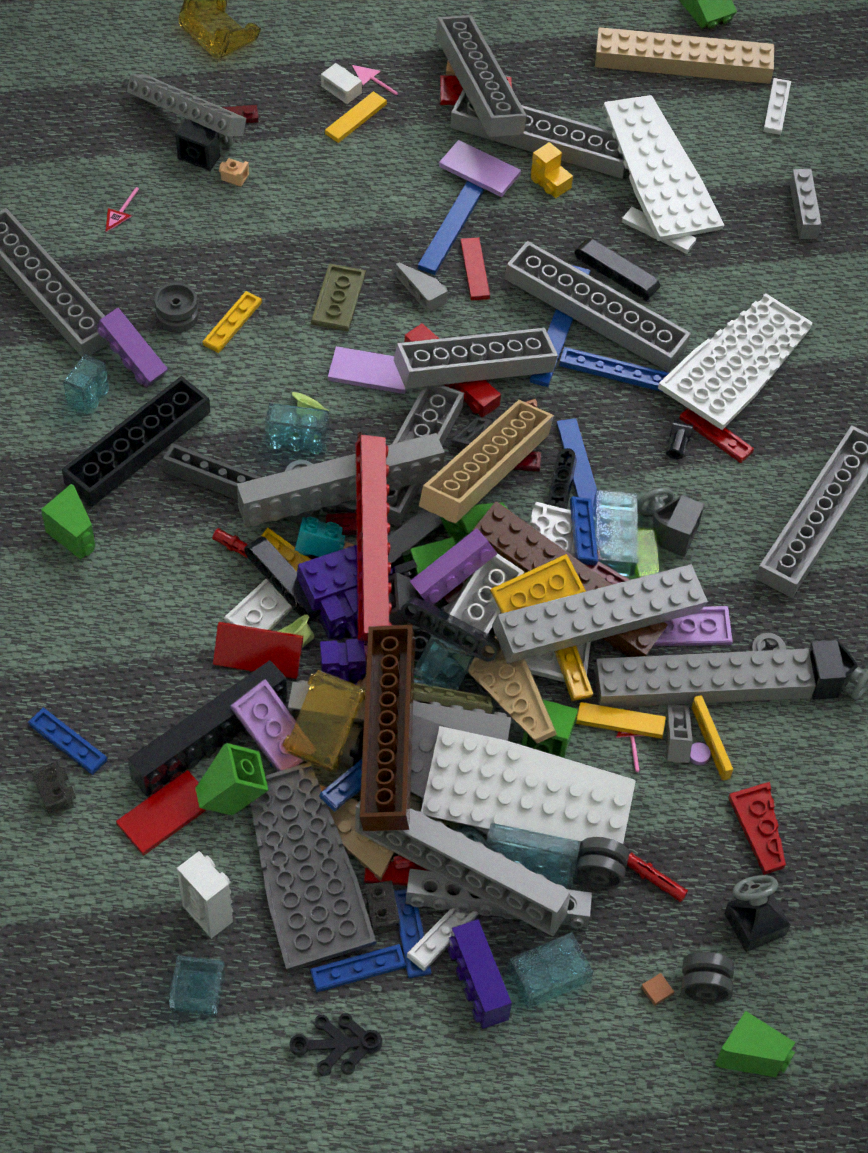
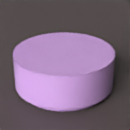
(699, 753)

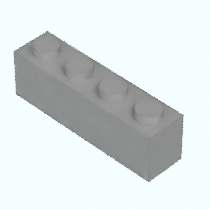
(805, 204)

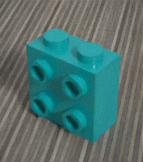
(319, 537)

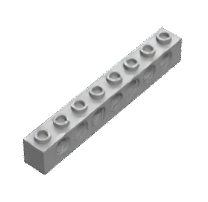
(186, 105)
(440, 899)

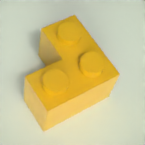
(548, 171)

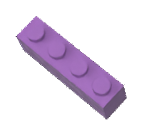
(131, 348)
(453, 567)

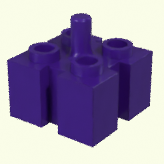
(340, 615)
(344, 659)

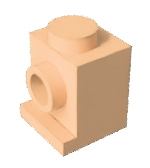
(234, 171)

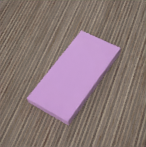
(480, 168)
(365, 370)
(706, 627)
(267, 723)

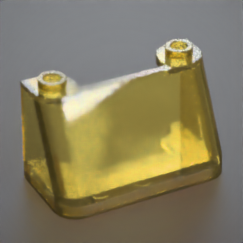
(214, 28)
(324, 720)

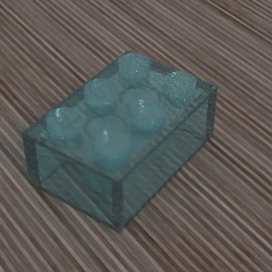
(297, 428)
(550, 970)

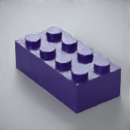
(329, 575)
(479, 974)

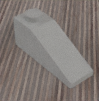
(424, 288)
(678, 733)

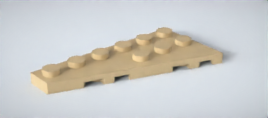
(515, 692)
(368, 852)

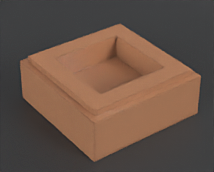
(657, 989)

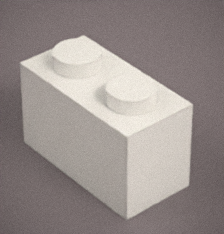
(341, 83)

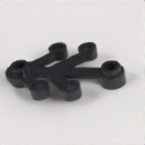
(339, 1043)

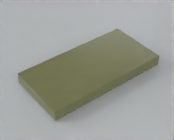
(338, 297)

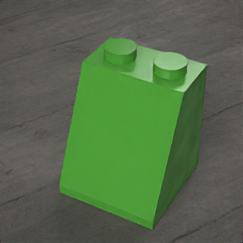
(710, 12)
(467, 522)
(69, 523)
(427, 554)
(563, 722)
(232, 780)
(756, 1048)

